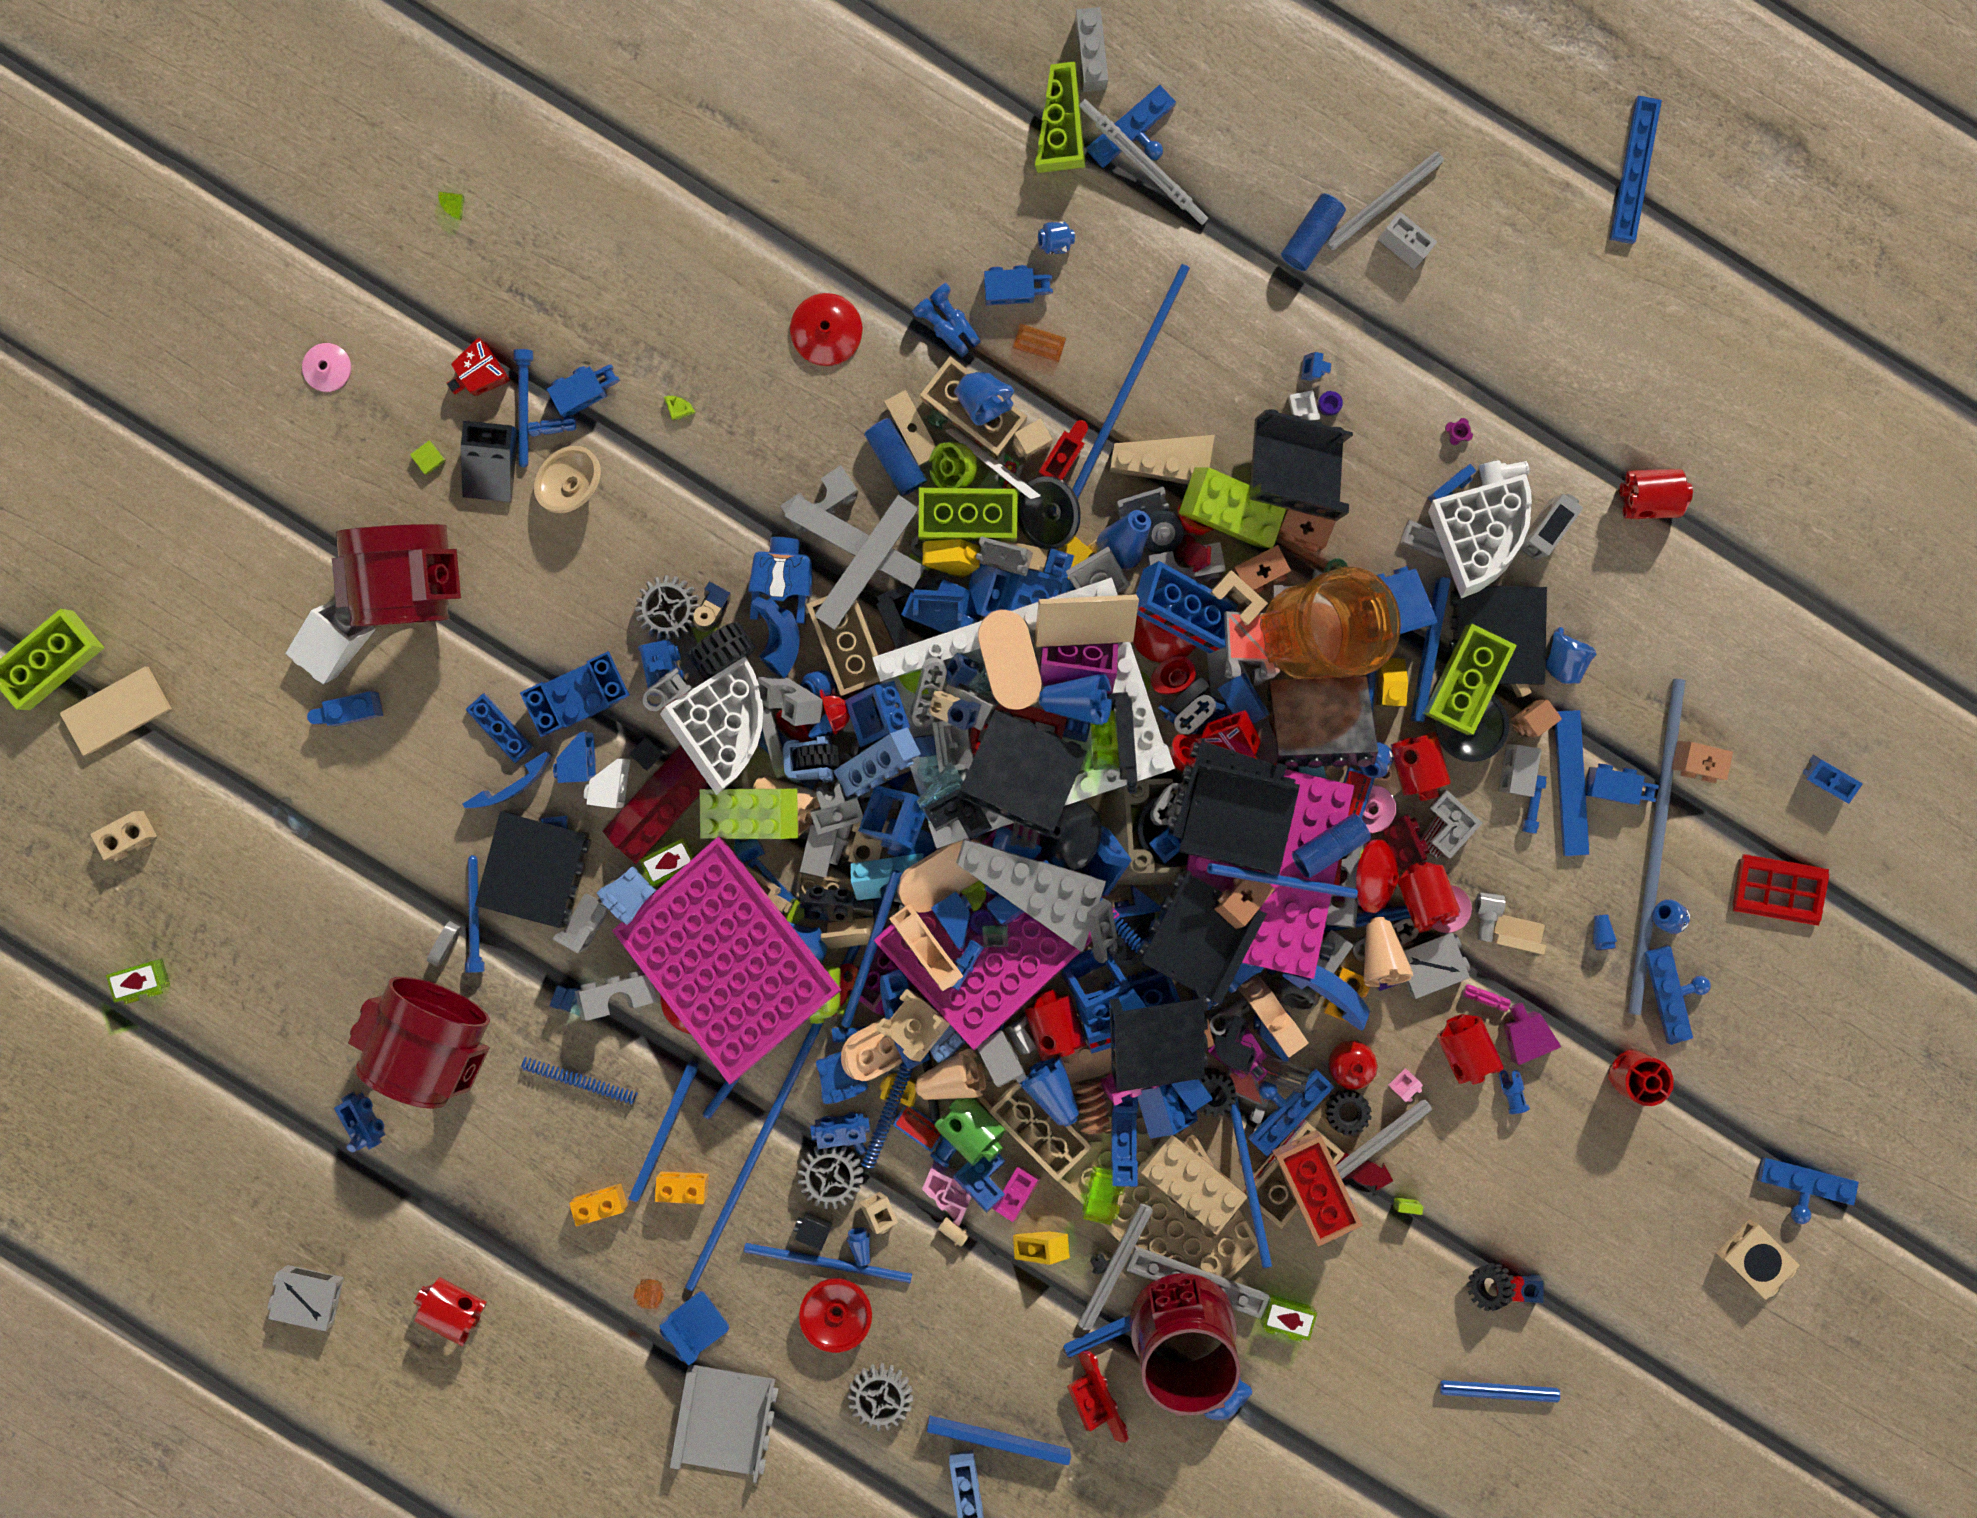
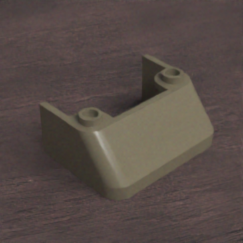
(1116, 816)

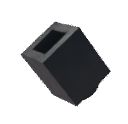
(812, 1230)

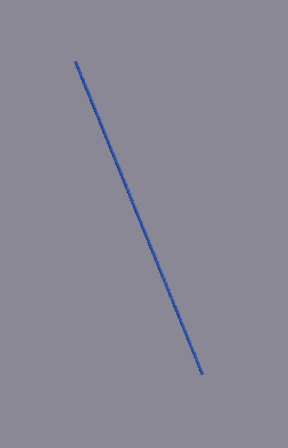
(853, 950)

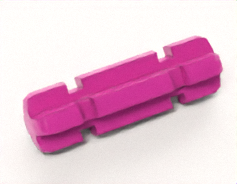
(1486, 997)

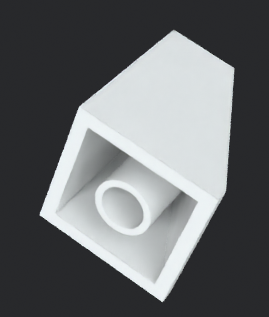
(327, 642)

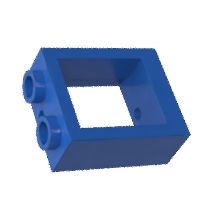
(865, 717)
(907, 823)
(1084, 964)

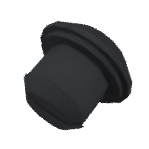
(1099, 1264)

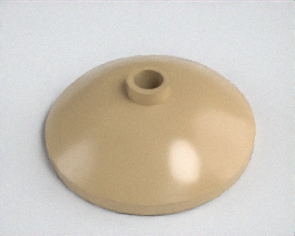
(567, 479)

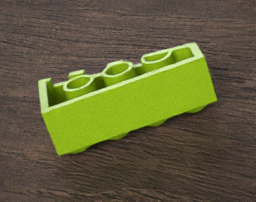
(1061, 130)

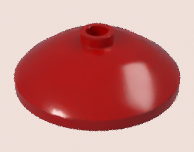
(830, 345)
(1158, 643)
(1376, 876)
(835, 1331)

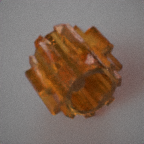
(649, 1293)

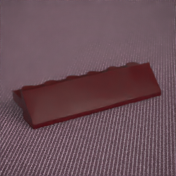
(656, 806)

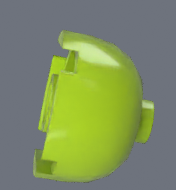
(953, 465)

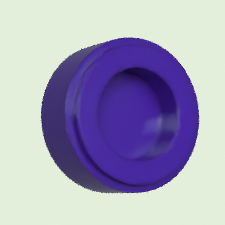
(1330, 403)
(979, 919)

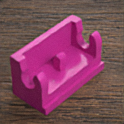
(1017, 1193)

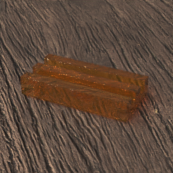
(1059, 348)

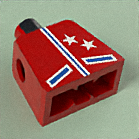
(477, 370)
(1233, 733)

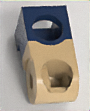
(715, 603)
(954, 710)

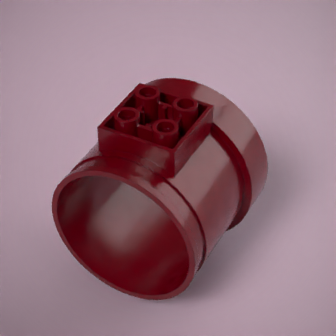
(395, 574)
(419, 1042)
(1180, 1306)

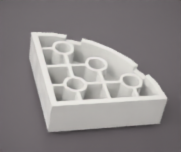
(1482, 530)
(719, 723)

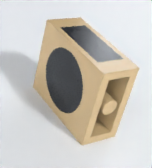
(1758, 1259)

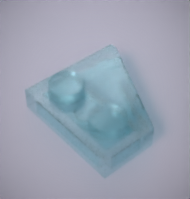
(944, 784)

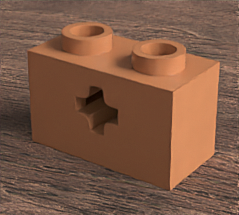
(1314, 540)
(1271, 560)
(1535, 718)
(1702, 760)
(1239, 912)

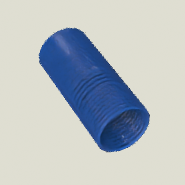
(1311, 232)
(900, 465)
(1326, 849)

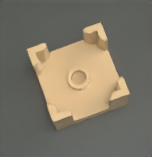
(1240, 594)
(914, 1026)

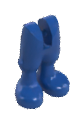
(949, 329)

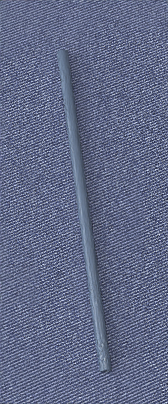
(1656, 846)

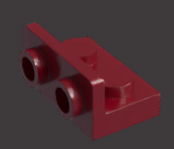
(1405, 841)

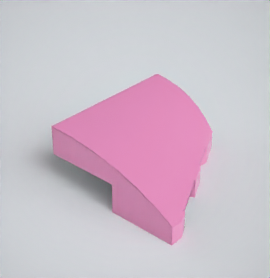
(946, 1191)

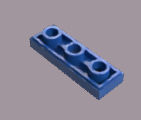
(510, 738)

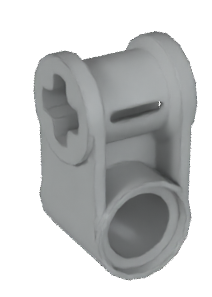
(666, 689)

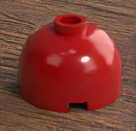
(1352, 1065)

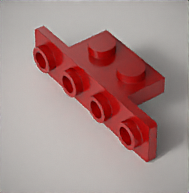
(1094, 1400)

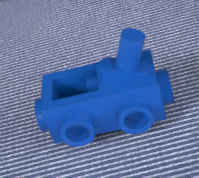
(360, 1122)
(841, 1131)

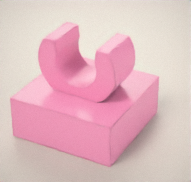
(1405, 1085)

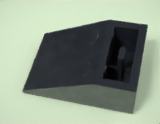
(488, 460)

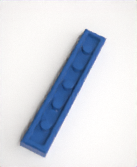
(1635, 169)
(1430, 651)
(1571, 784)
(1192, 1091)
(663, 1131)
(998, 1440)

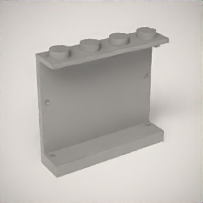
(724, 1420)

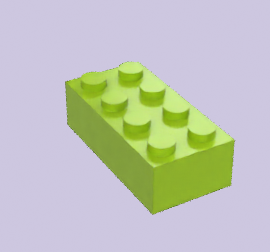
(1226, 506)
(967, 514)
(46, 659)
(1469, 679)
(749, 814)

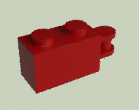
(1065, 452)

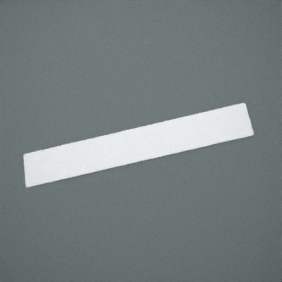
(994, 464)

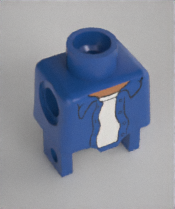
(781, 575)

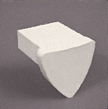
(1304, 405)
(1019, 1035)

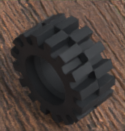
(817, 757)
(1229, 1093)
(1358, 1122)
(1480, 1293)

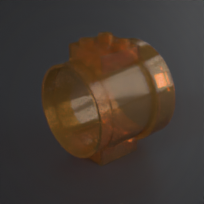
(1366, 616)

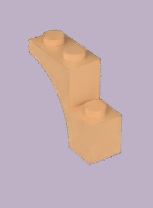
(926, 947)
(1273, 1015)

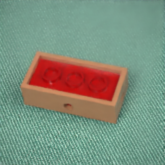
(1317, 1188)

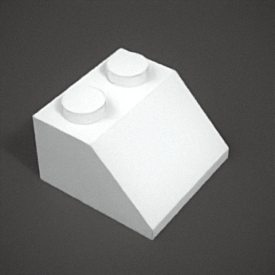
(609, 785)

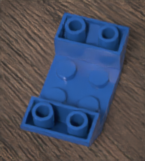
(1032, 587)
(575, 695)

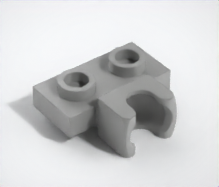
(835, 810)

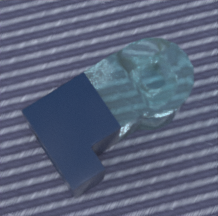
(967, 672)
(928, 767)
(565, 999)

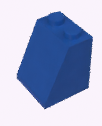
(1411, 599)

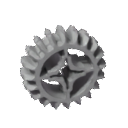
(663, 597)
(840, 1180)
(871, 1392)

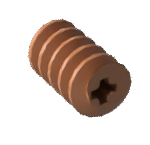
(1092, 1107)

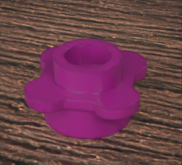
(1463, 425)

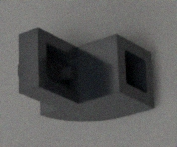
(1231, 1051)

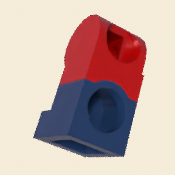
(1528, 1289)

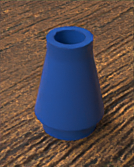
(1603, 935)
(860, 1245)

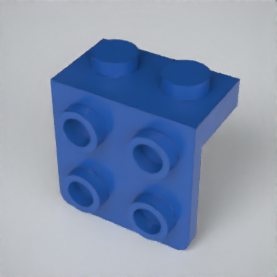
(1109, 861)
(693, 1327)

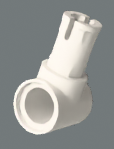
(1497, 471)

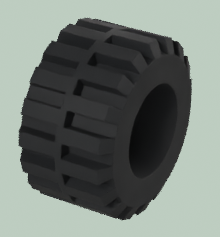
(721, 650)

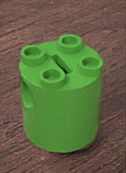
(971, 1130)

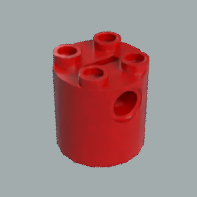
(1655, 494)
(1420, 765)
(1428, 895)
(1054, 1024)
(1469, 1049)
(1641, 1078)
(448, 1310)

